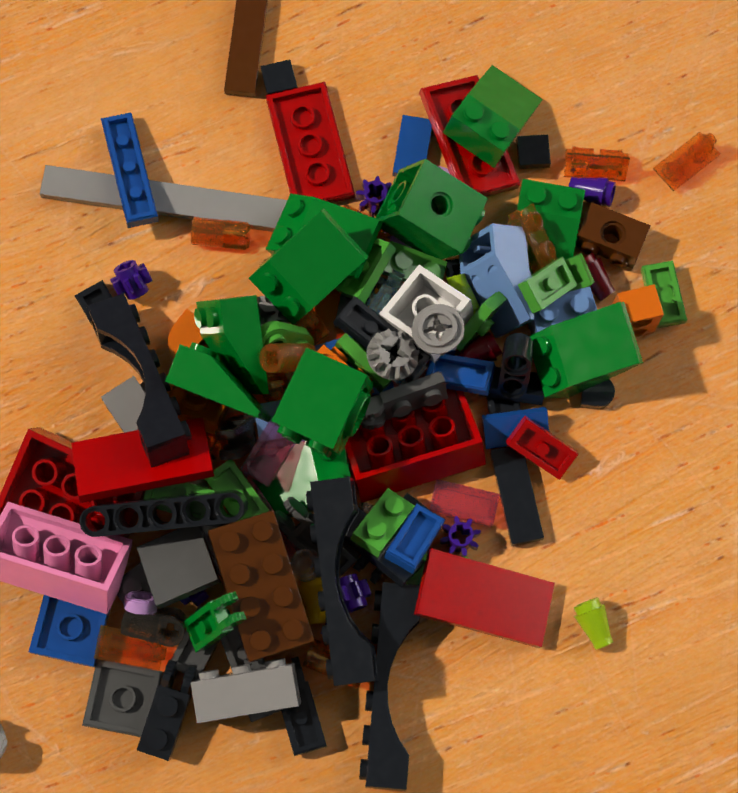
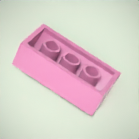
(60, 559)

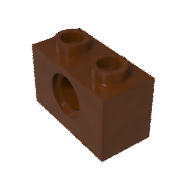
(604, 221)

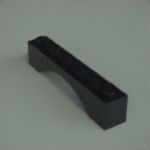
(158, 423)
(334, 512)
(387, 757)

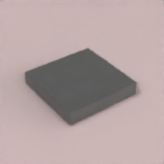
(178, 565)
(121, 697)

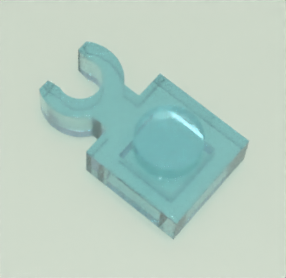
(387, 291)

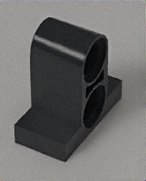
(514, 377)

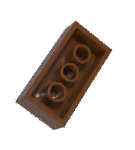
(260, 573)

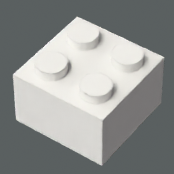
(418, 292)

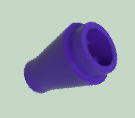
(597, 190)

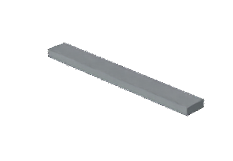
(169, 198)

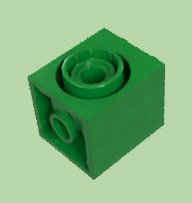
(431, 210)
(323, 403)

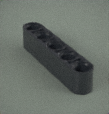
(147, 512)

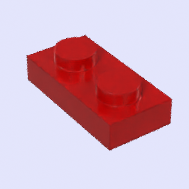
(542, 447)

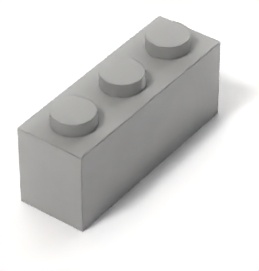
(245, 691)

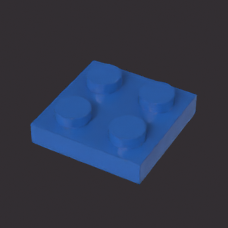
(67, 632)

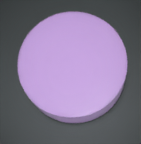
(140, 603)

